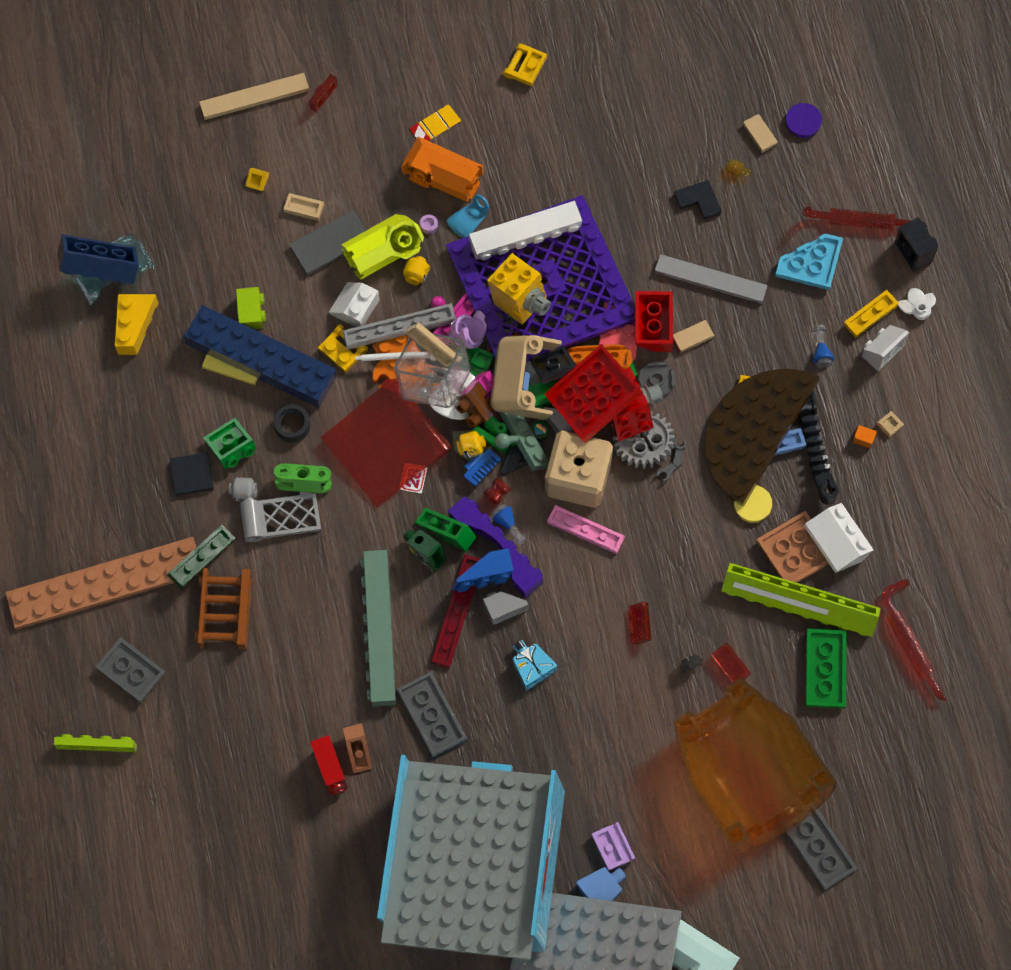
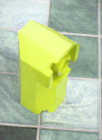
(382, 245)

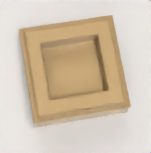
(890, 424)

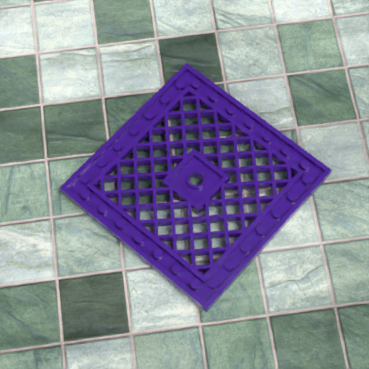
(573, 332)

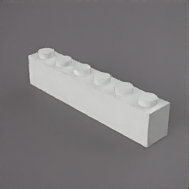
(525, 230)

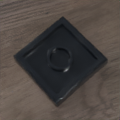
(552, 364)
(191, 474)

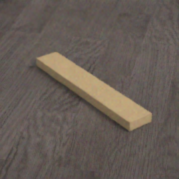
(254, 96)

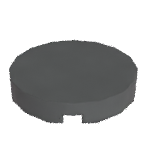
(659, 374)

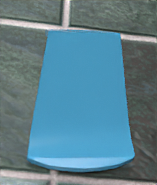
(469, 217)

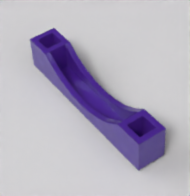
(524, 577)

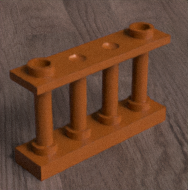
(241, 618)

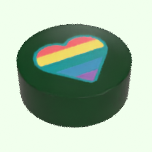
(540, 430)

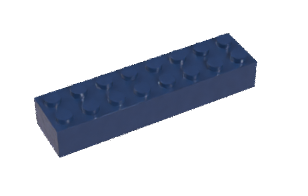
(260, 356)

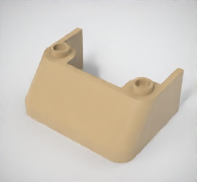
(509, 375)

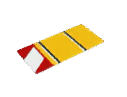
(435, 123)

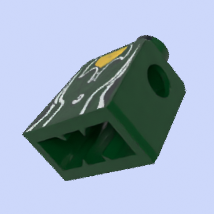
(425, 549)

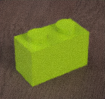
(249, 307)

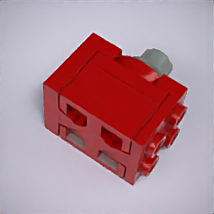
(637, 415)

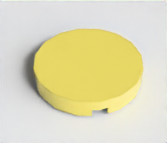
(757, 506)

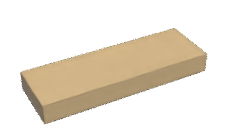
(431, 344)

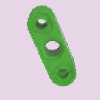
(302, 478)

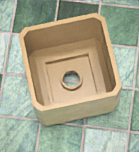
(578, 483)

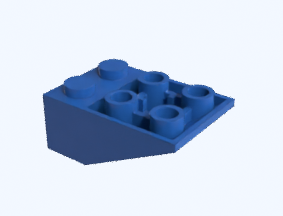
(492, 568)

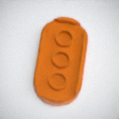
(619, 352)

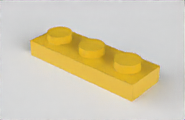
(871, 313)

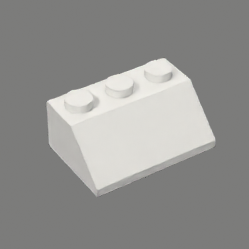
(838, 538)

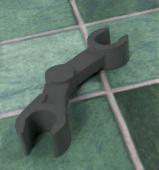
(675, 464)

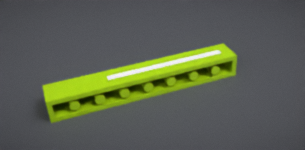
(801, 600)

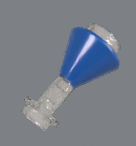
(822, 355)
(504, 517)

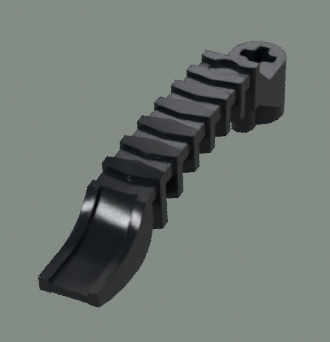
(815, 451)

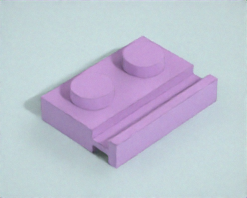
(613, 846)

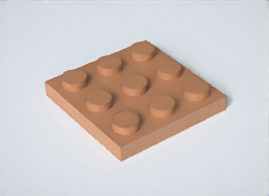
(792, 550)

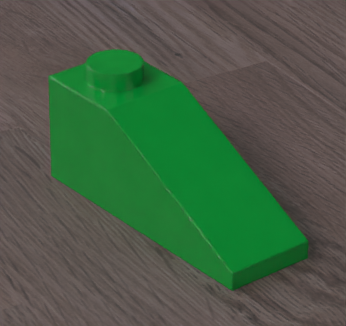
(447, 529)

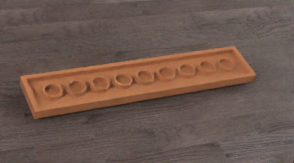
(97, 584)

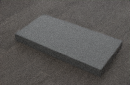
(324, 244)
(432, 714)
(821, 850)

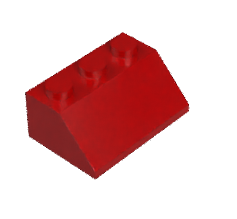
(654, 320)

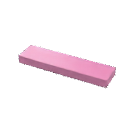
(585, 529)

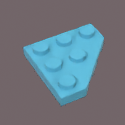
(812, 262)

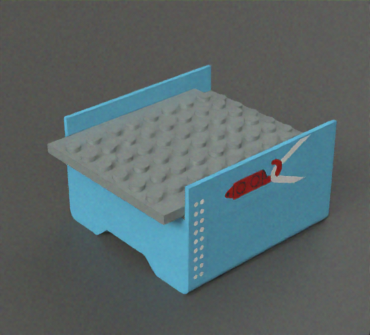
(471, 859)

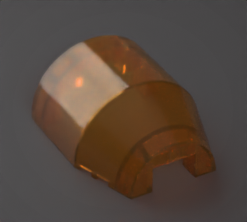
(752, 767)

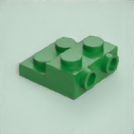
(230, 443)

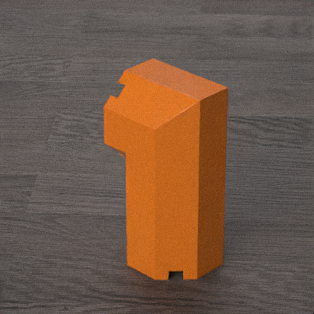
(442, 169)

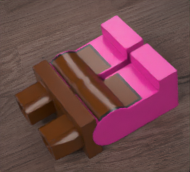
(476, 399)

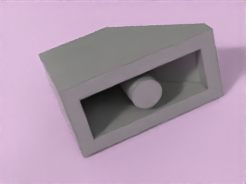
(503, 606)

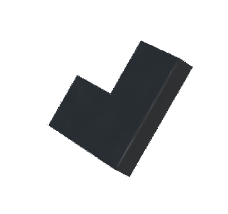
(699, 194)

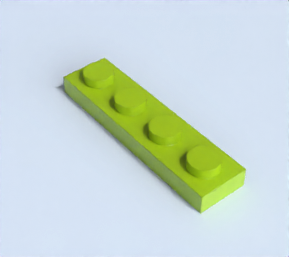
(86, 742)

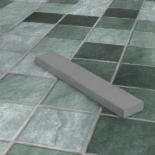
(711, 279)
(397, 326)

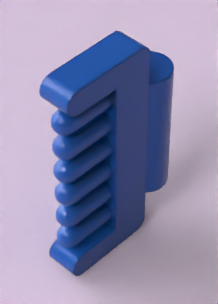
(476, 464)

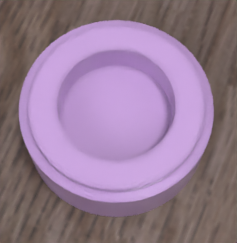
(428, 224)

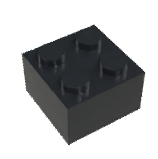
(916, 244)

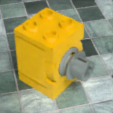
(518, 289)

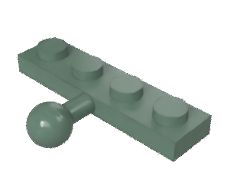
(525, 440)

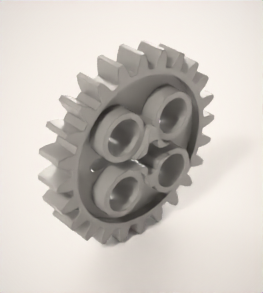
(661, 432)

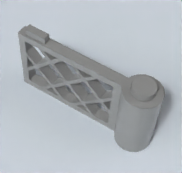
(254, 517)

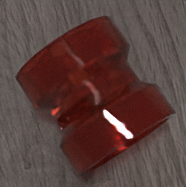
(497, 491)

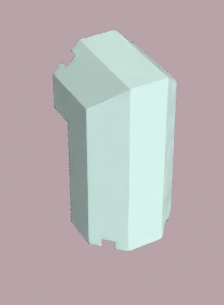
(700, 952)

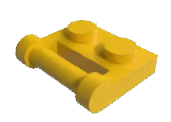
(530, 67)
(338, 352)

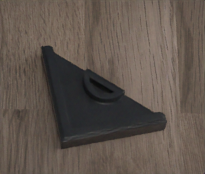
(513, 461)

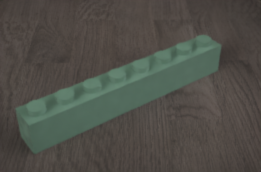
(379, 628)

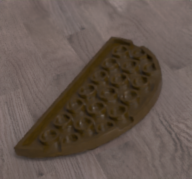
(752, 425)

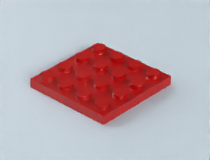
(593, 393)

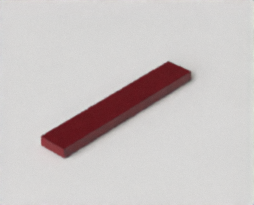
(454, 620)

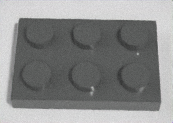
(130, 670)

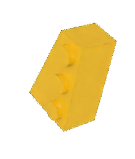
(133, 318)

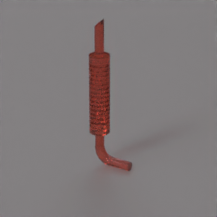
(857, 218)
(908, 639)

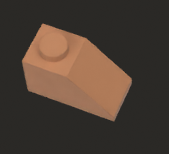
(357, 748)

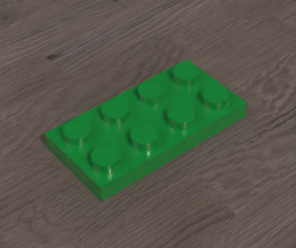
(825, 668)

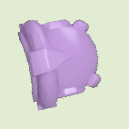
(469, 329)

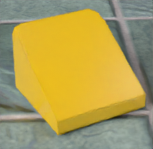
(257, 179)

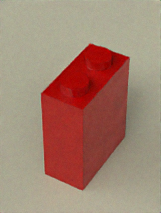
(329, 765)

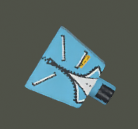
(532, 664)

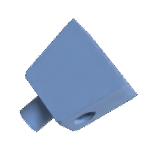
(602, 884)

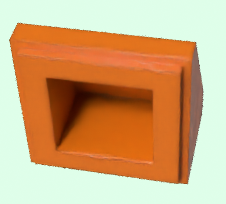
(864, 436)

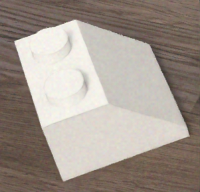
(355, 303)
(885, 346)

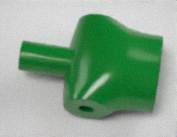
(495, 428)

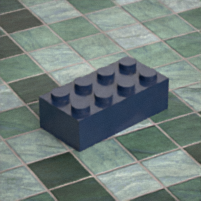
(97, 259)

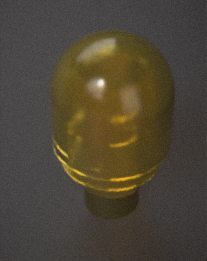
(737, 168)

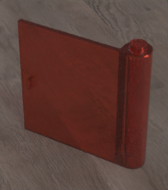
(387, 441)

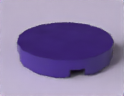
(803, 120)

